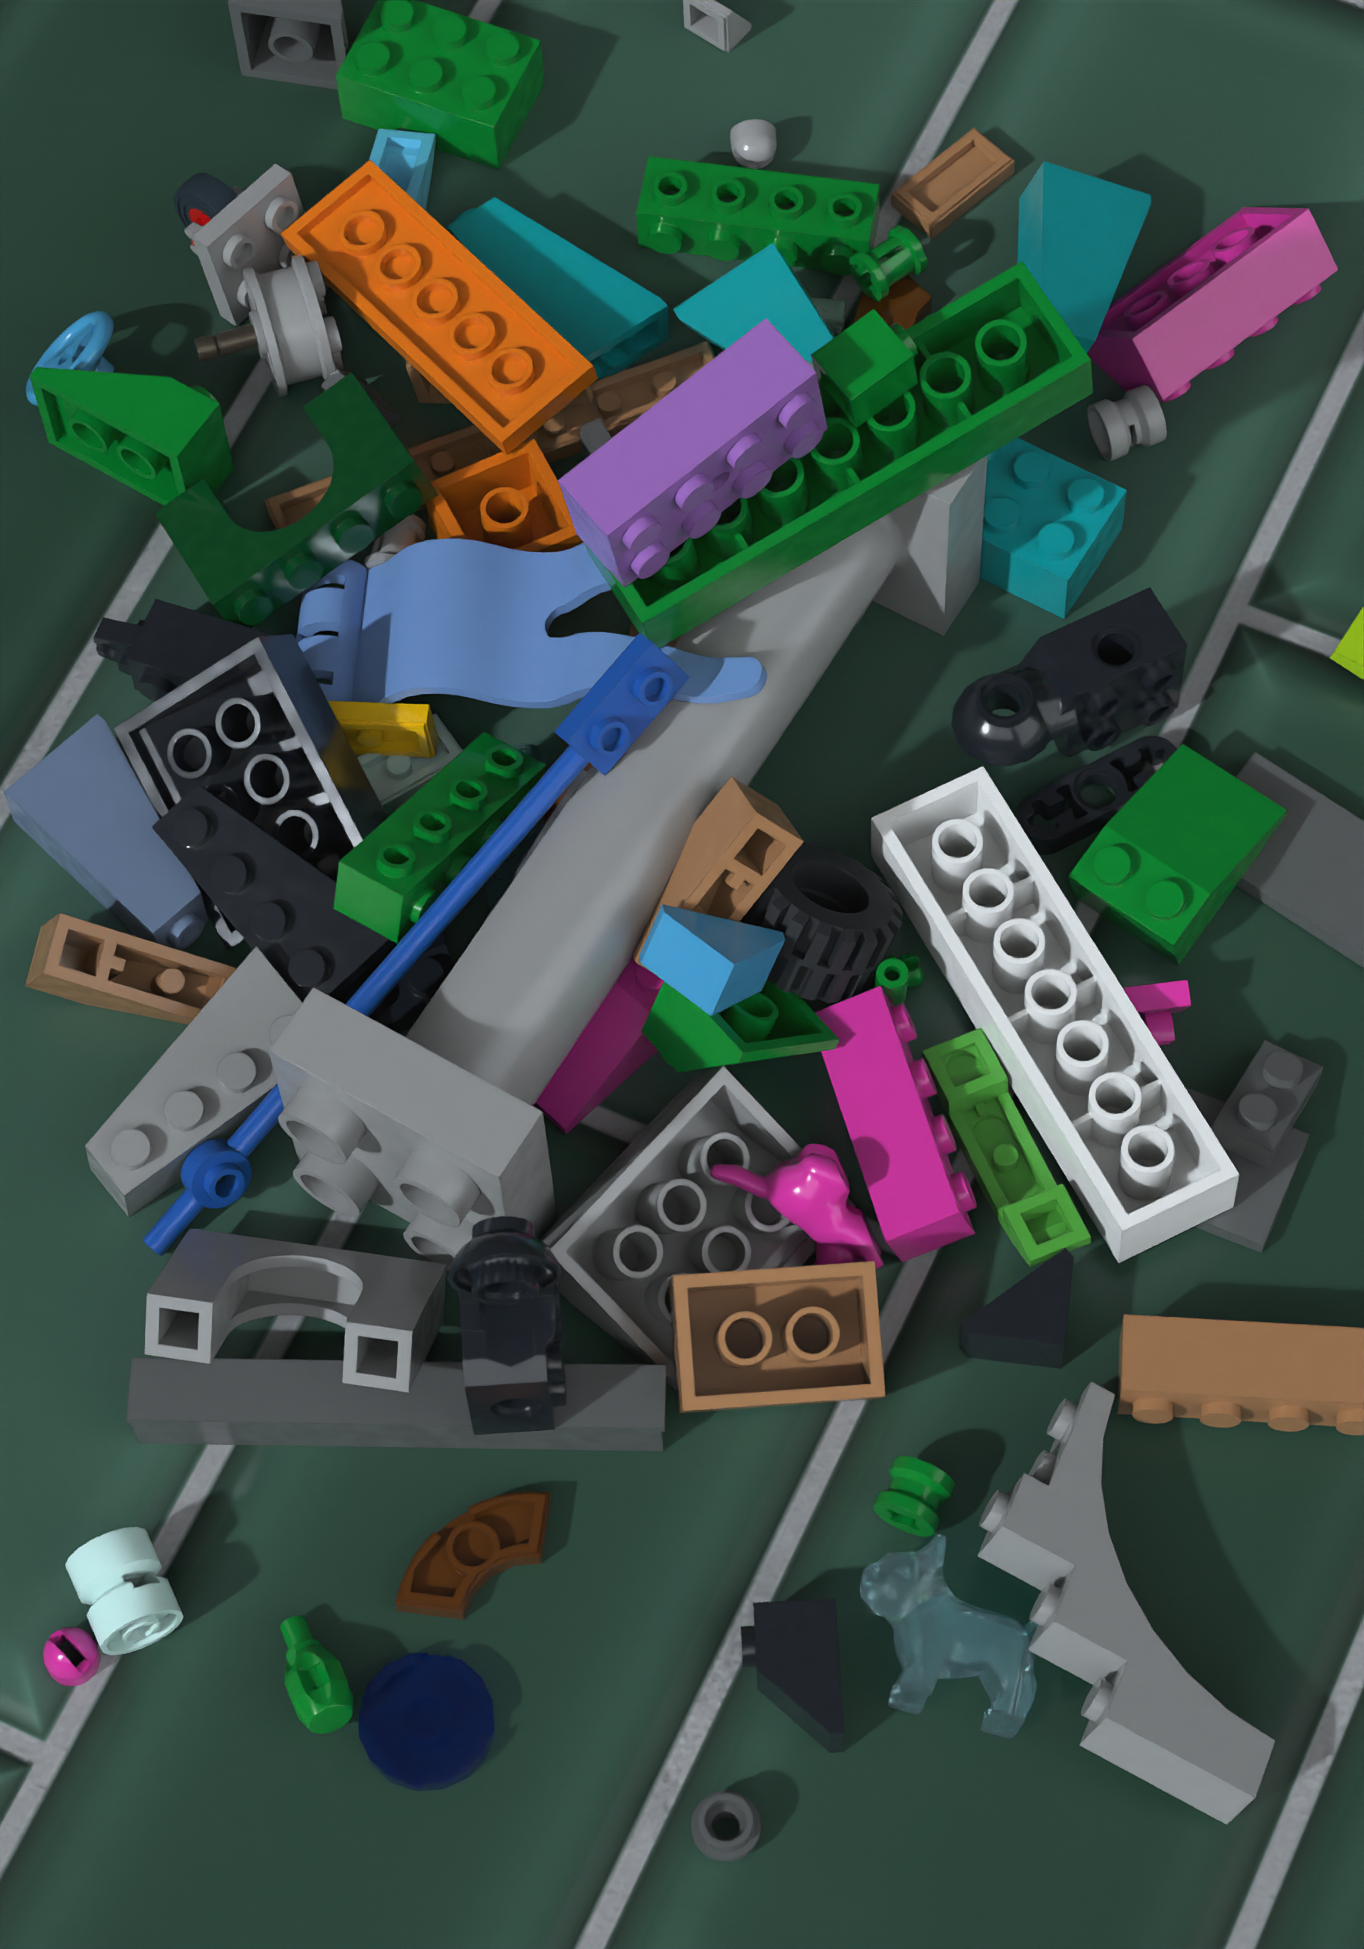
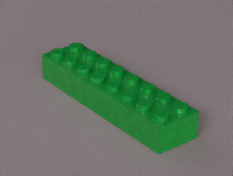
(983, 377)

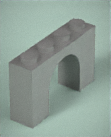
(225, 1279)

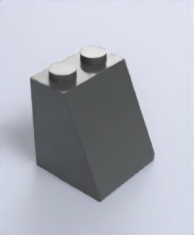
(290, 40)

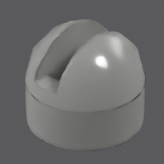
(753, 143)

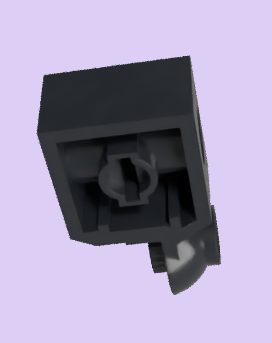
(1078, 686)
(510, 1327)

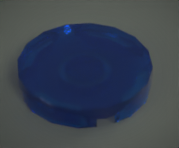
(426, 1721)

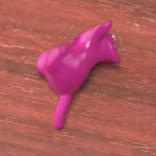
(813, 1196)

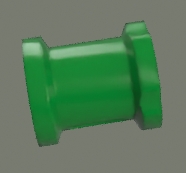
(888, 263)

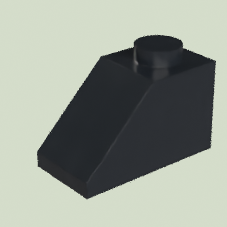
(799, 1664)

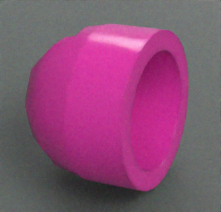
(60, 1666)

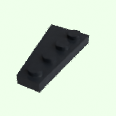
(270, 895)

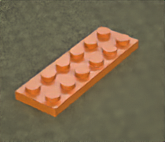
(440, 307)

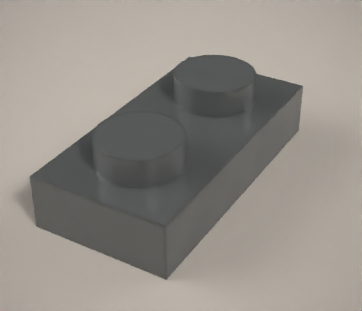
(1266, 1103)

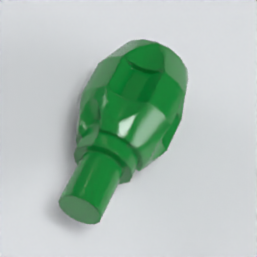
(314, 1680)

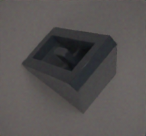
(1026, 1320)

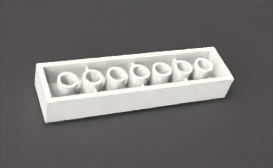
(1053, 1015)

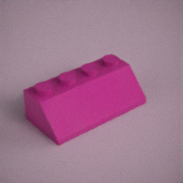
(1212, 299)

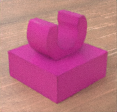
(1157, 1003)

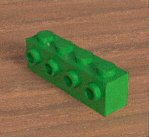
(743, 210)
(433, 836)

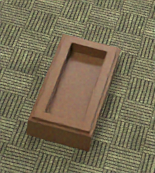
(952, 183)

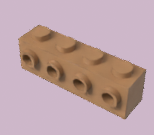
(1241, 1373)

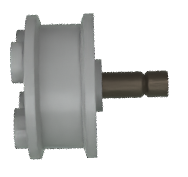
(284, 326)

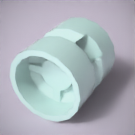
(121, 1584)

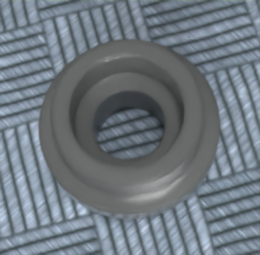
(725, 1805)

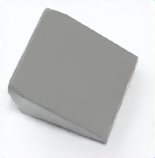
(715, 23)

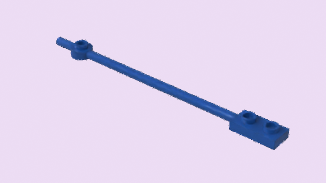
(597, 734)

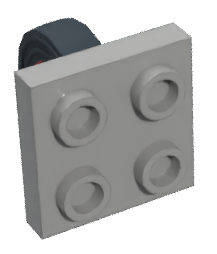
(238, 231)

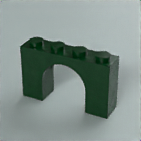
(369, 493)

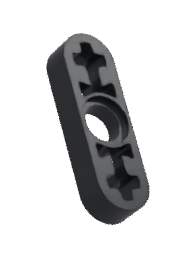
(1109, 770)

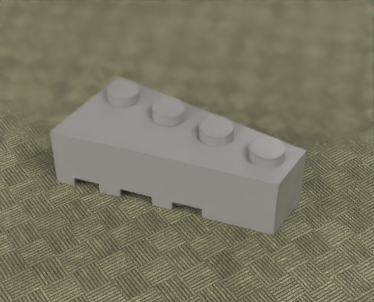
(196, 1088)

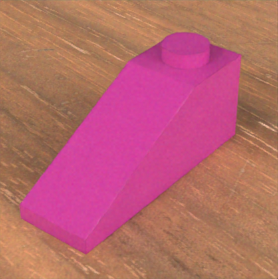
(605, 1051)

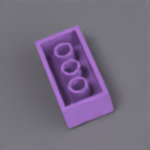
(695, 454)

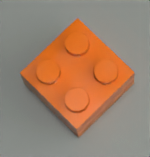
(504, 503)

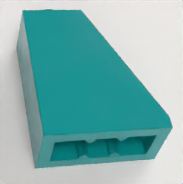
(749, 294)

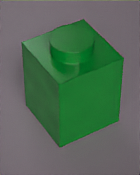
(866, 367)

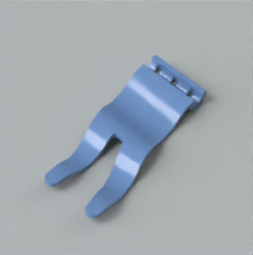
(477, 627)

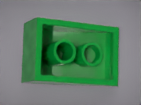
(136, 428)
(1175, 852)

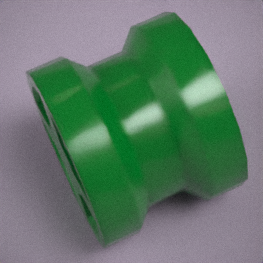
(914, 1496)

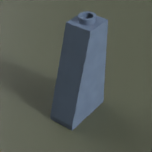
(98, 826)

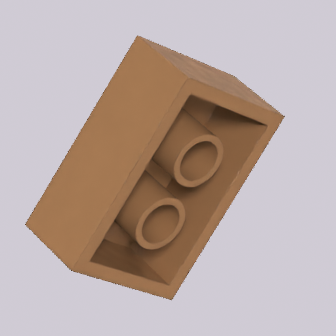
(776, 1337)

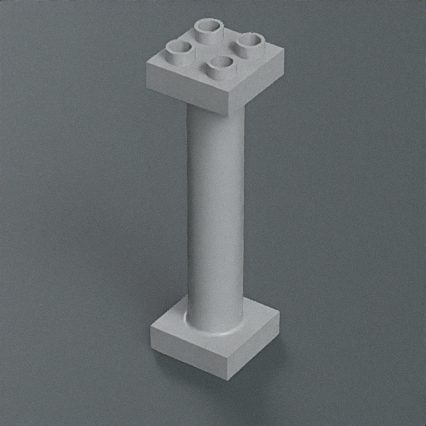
(447, 1114)

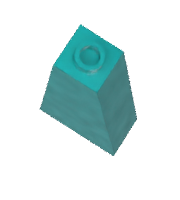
(1078, 242)
(576, 294)

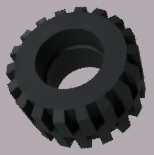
(833, 923)

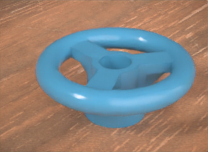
(78, 348)

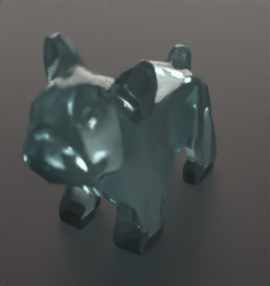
(949, 1638)

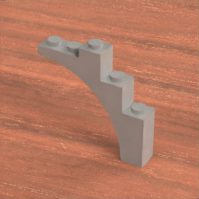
(1142, 1700)

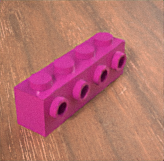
(893, 1125)

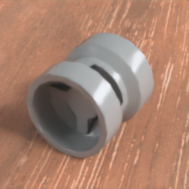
(1126, 423)

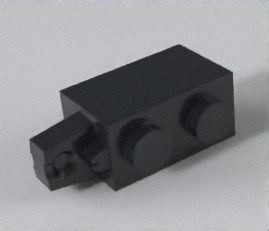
(169, 646)

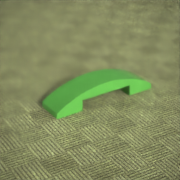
(1001, 1149)

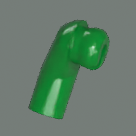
(897, 975)

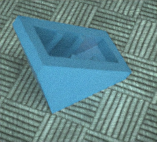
(710, 957)

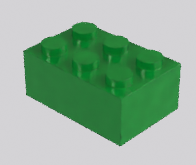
(441, 77)

